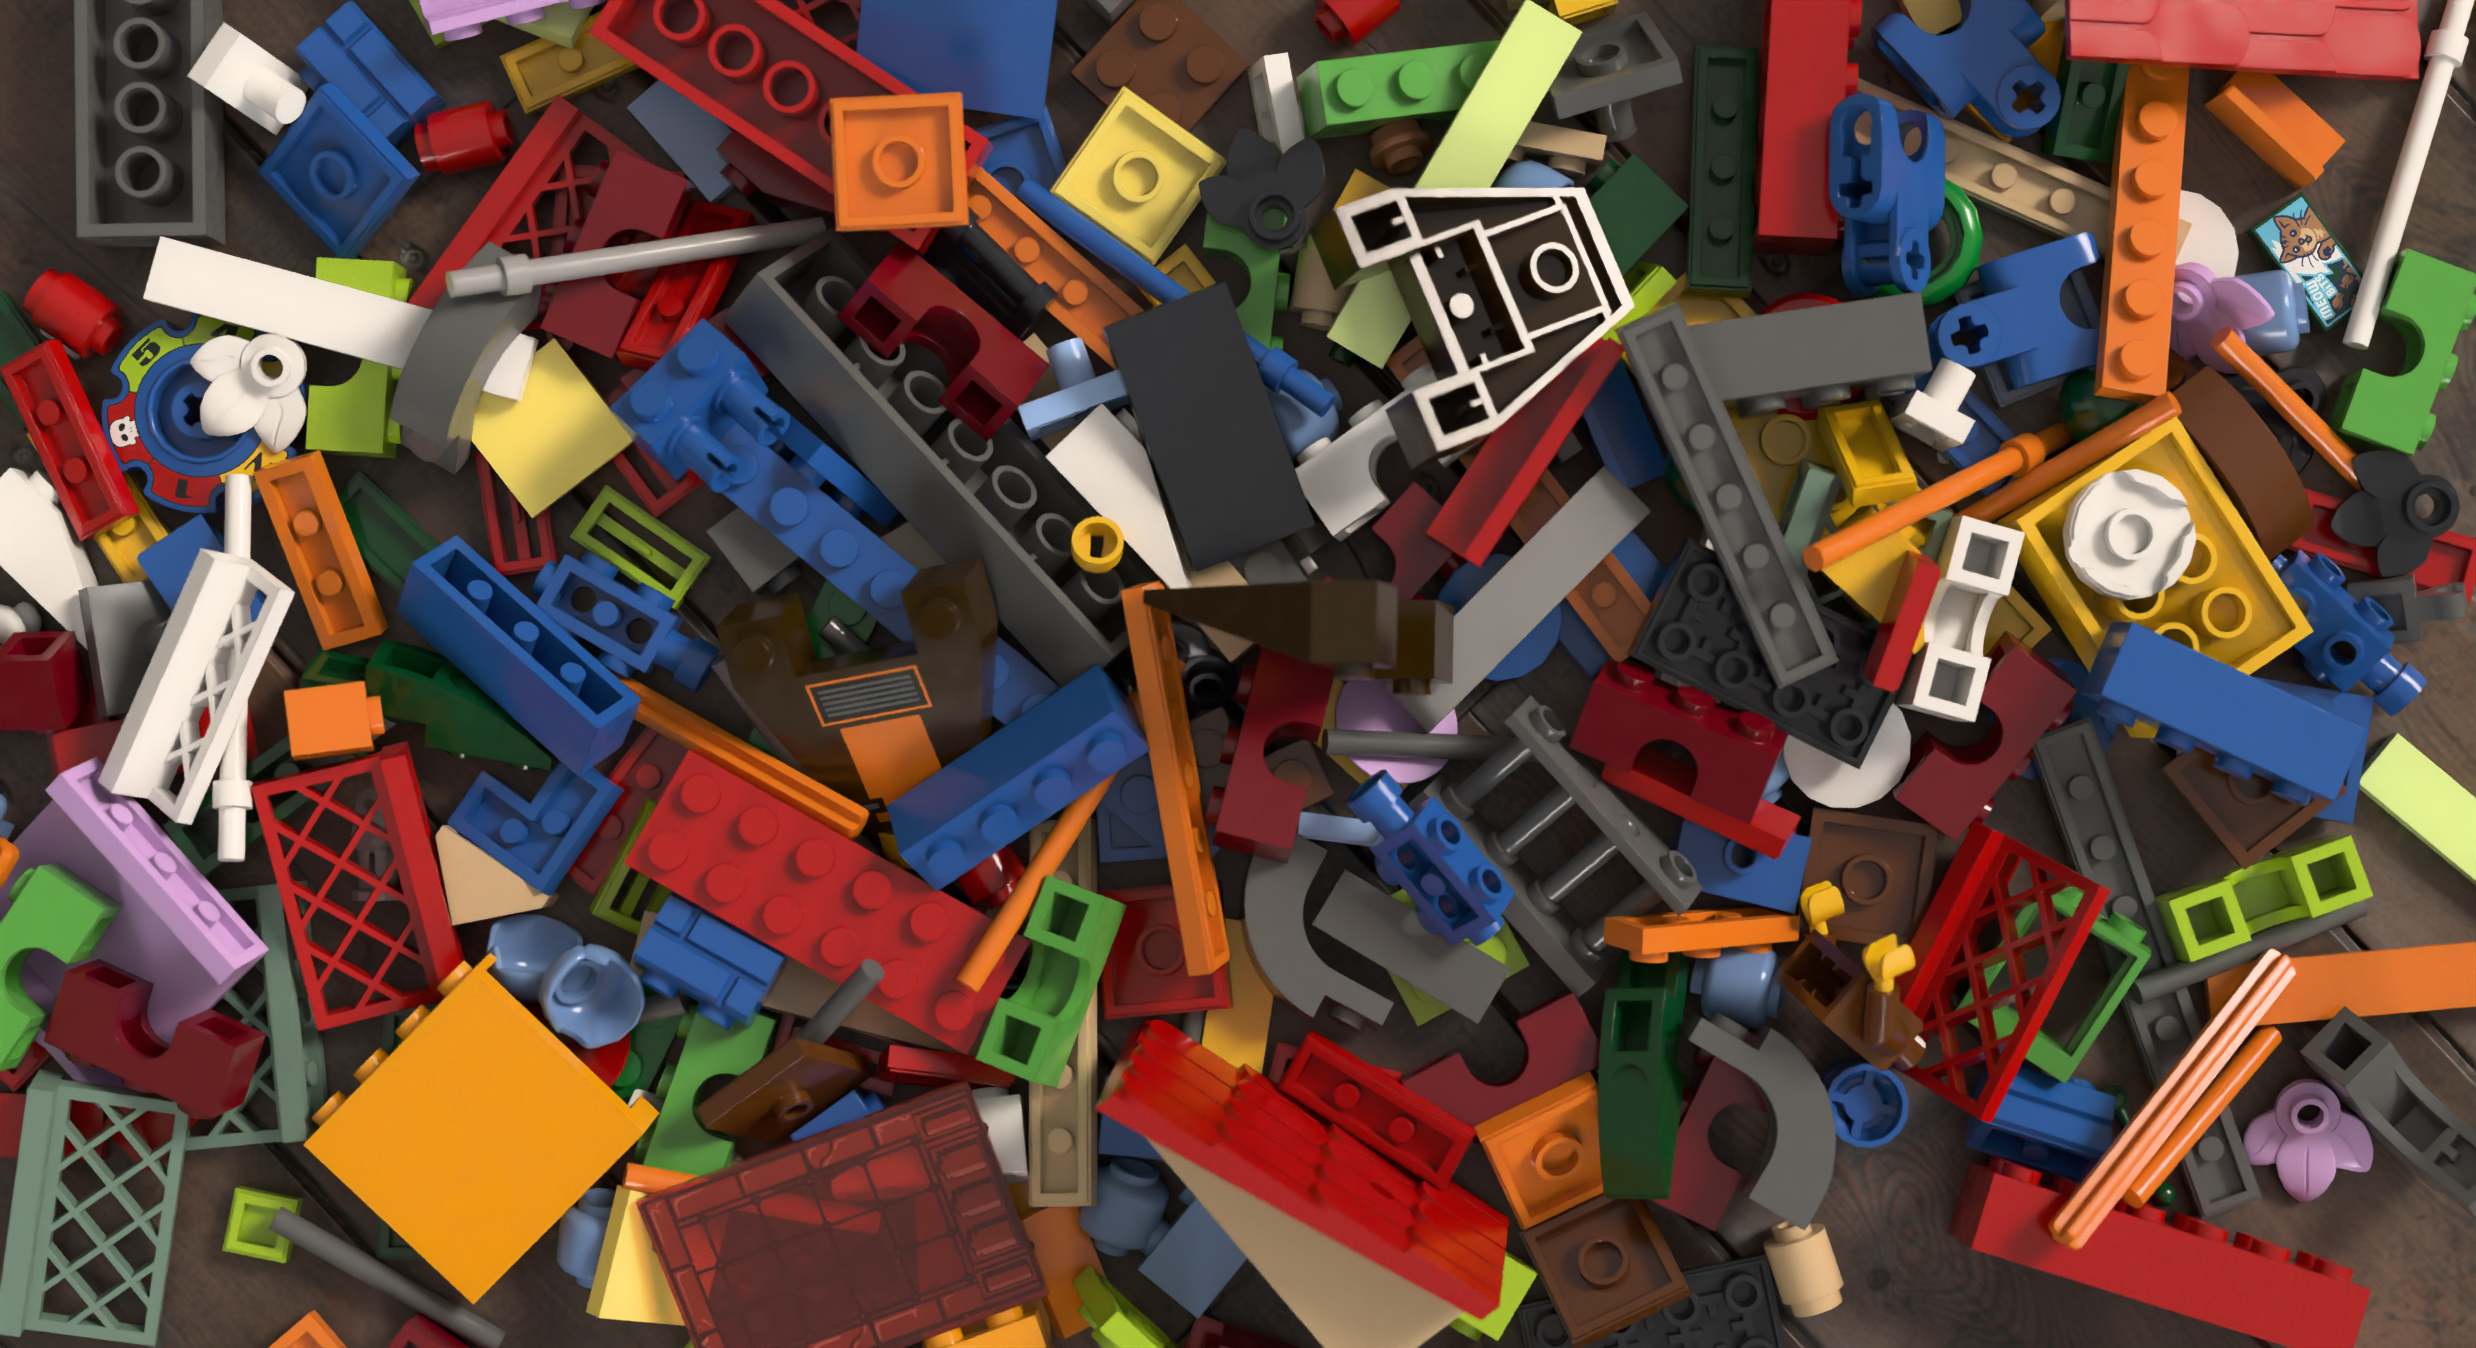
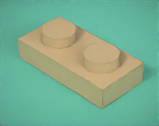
(1563, 148)

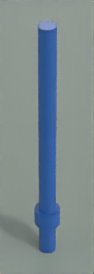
(1275, 366)

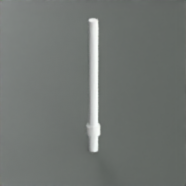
(2444, 53)
(232, 791)

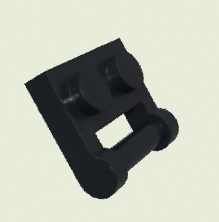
(970, 279)

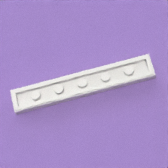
(308, 310)

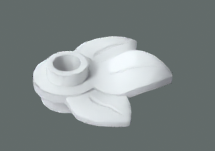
(248, 397)

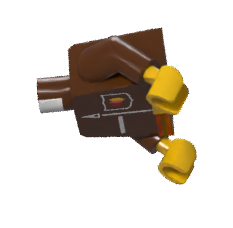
(1844, 996)

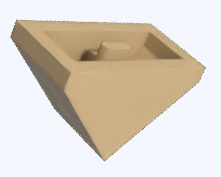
(479, 884)

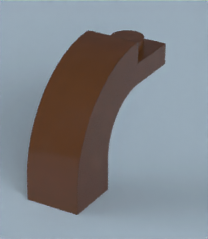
(2241, 455)

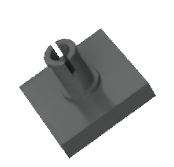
(1610, 68)
(121, 638)

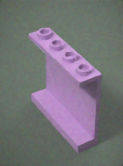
(171, 917)

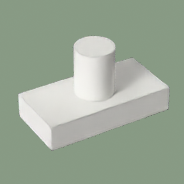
(250, 79)
(1275, 102)
(1933, 413)

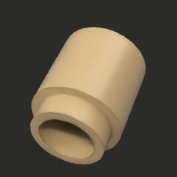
(1313, 292)
(1804, 1268)

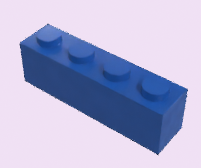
(517, 655)
(2221, 712)
(1017, 778)

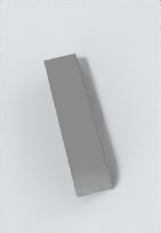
(1530, 588)

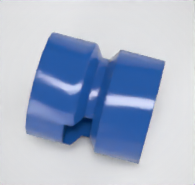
(1865, 1103)

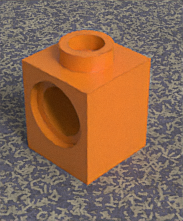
(332, 720)

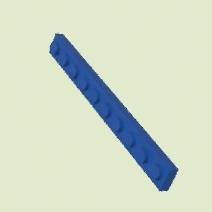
(874, 578)

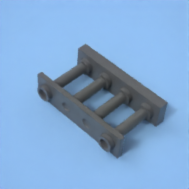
(1537, 907)

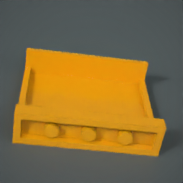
(474, 1130)

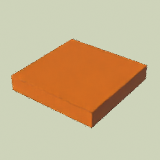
(899, 162)
(1547, 1151)

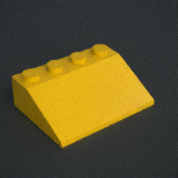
(2221, 605)

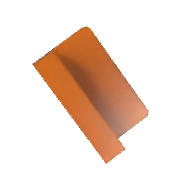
(2276, 125)

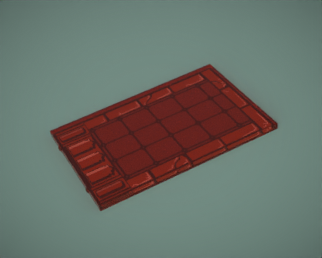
(849, 1234)

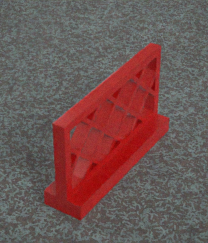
(517, 193)
(416, 865)
(1949, 950)

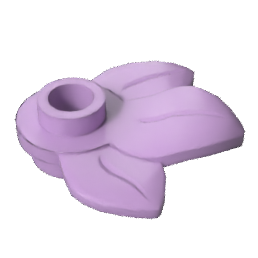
(2212, 307)
(2311, 1149)

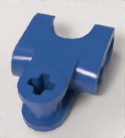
(1976, 64)
(1885, 195)
(2022, 316)

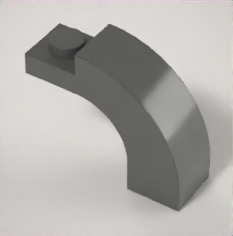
(452, 364)
(1280, 950)
(2395, 1105)
(1801, 1124)

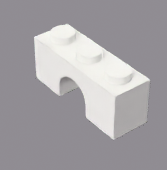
(1341, 474)
(1950, 668)

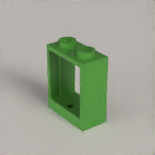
(2048, 1050)

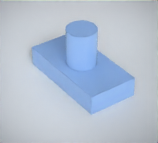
(1078, 394)

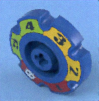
(159, 424)

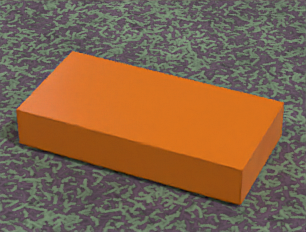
(1062, 1255)

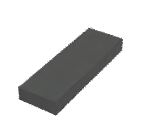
(1397, 941)

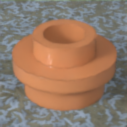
(1399, 146)

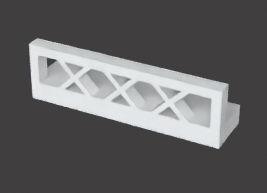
(190, 676)

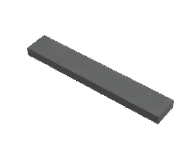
(1726, 494)

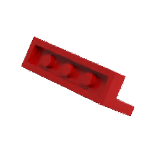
(1519, 456)

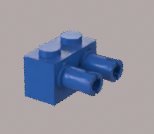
(692, 401)

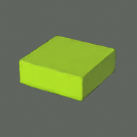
(249, 1224)

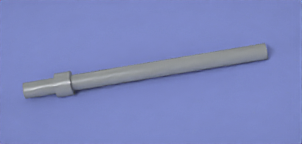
(519, 274)

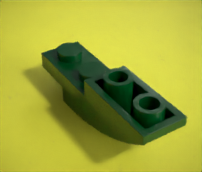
(434, 692)
(1639, 1077)

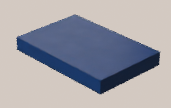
(981, 48)

